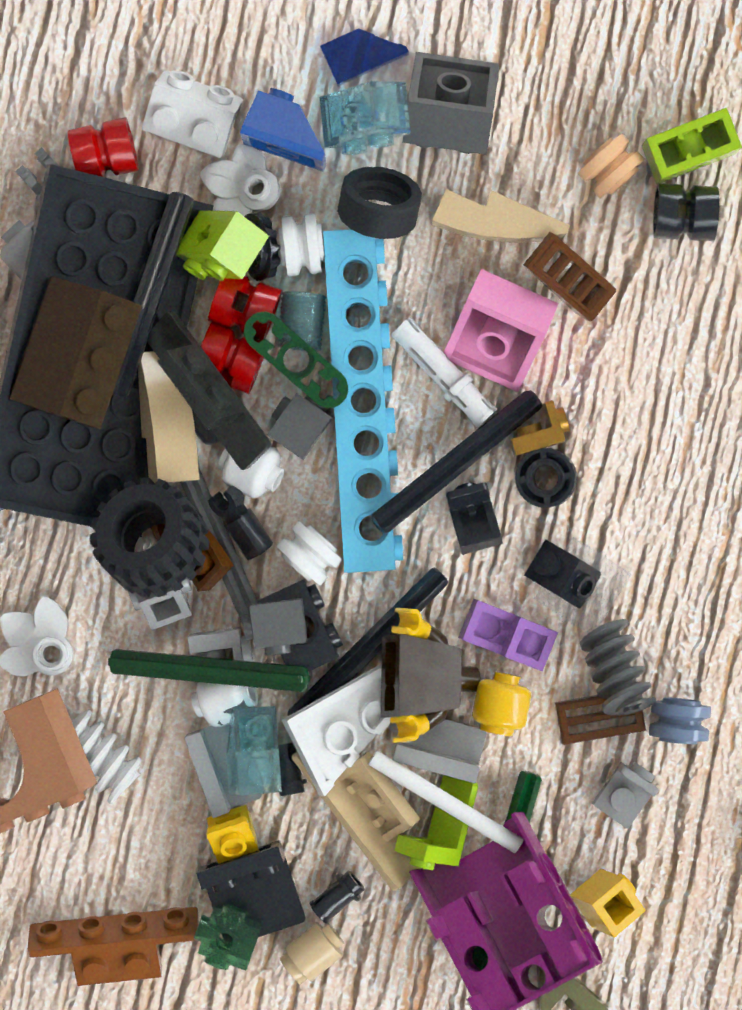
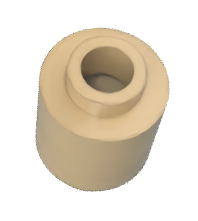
(312, 953)

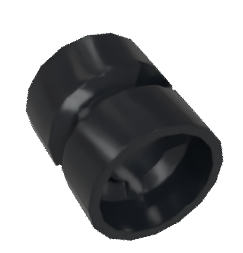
(700, 217)

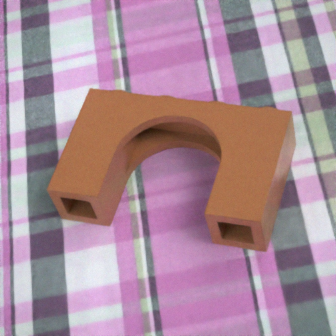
(51, 760)

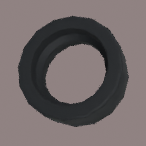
(373, 218)

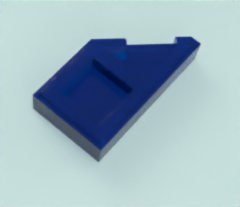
(359, 54)

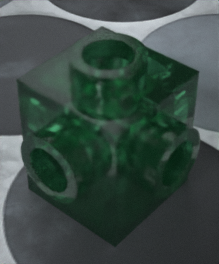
(224, 953)

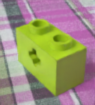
(691, 146)
(220, 245)

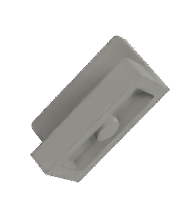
(445, 749)
(209, 758)

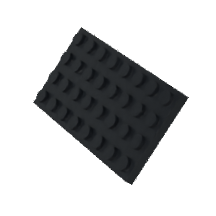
(99, 238)

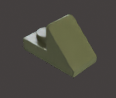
(578, 994)

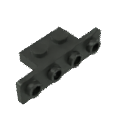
(207, 391)

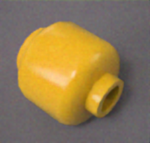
(501, 704)

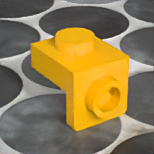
(232, 834)

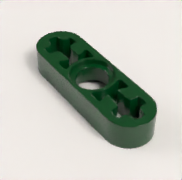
(313, 388)

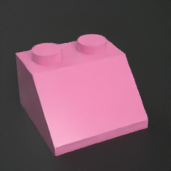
(500, 330)

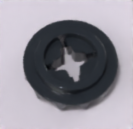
(267, 259)

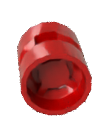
(104, 149)
(260, 298)
(232, 357)

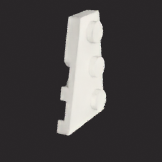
(337, 728)

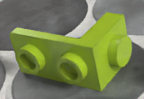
(445, 834)

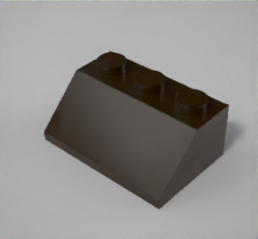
(75, 352)

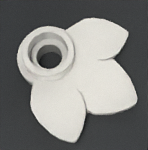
(235, 179)
(30, 637)

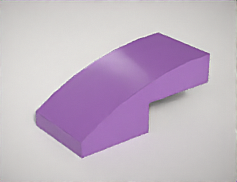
(508, 635)

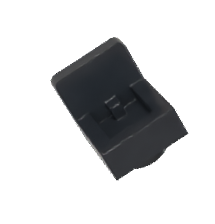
(473, 517)
(563, 574)

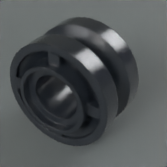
(526, 474)

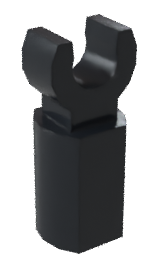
(241, 522)

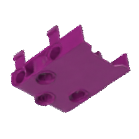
(501, 905)

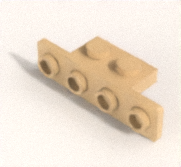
(372, 815)

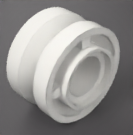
(301, 244)
(309, 553)

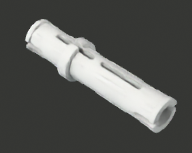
(444, 372)

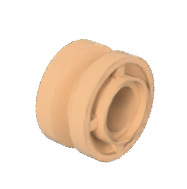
(611, 166)

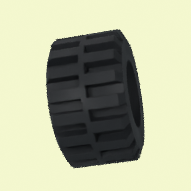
(130, 515)

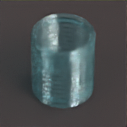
(305, 316)

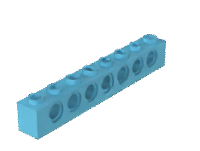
(341, 250)

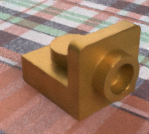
(534, 437)

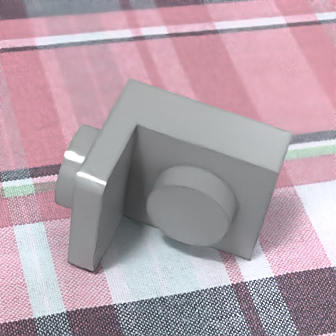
(214, 643)
(626, 793)

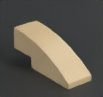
(496, 221)
(166, 425)

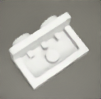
(191, 112)

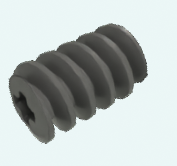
(614, 669)

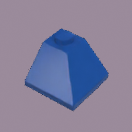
(282, 129)

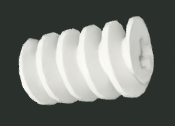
(103, 759)

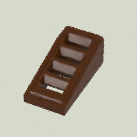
(591, 292)

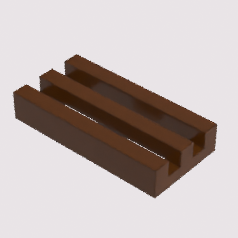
(564, 722)

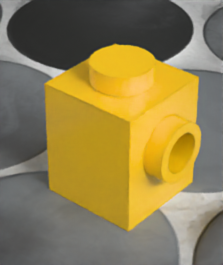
(608, 902)

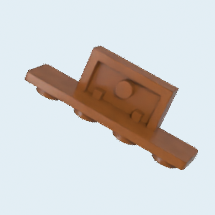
(114, 945)

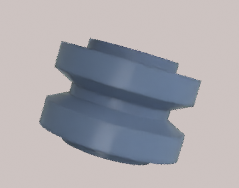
(680, 721)

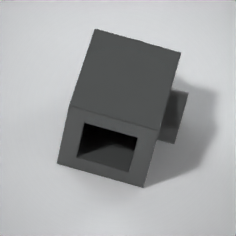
(299, 424)
(276, 625)

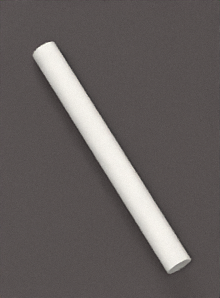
(445, 801)

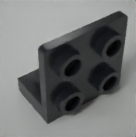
(257, 884)

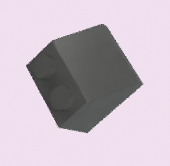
(451, 103)

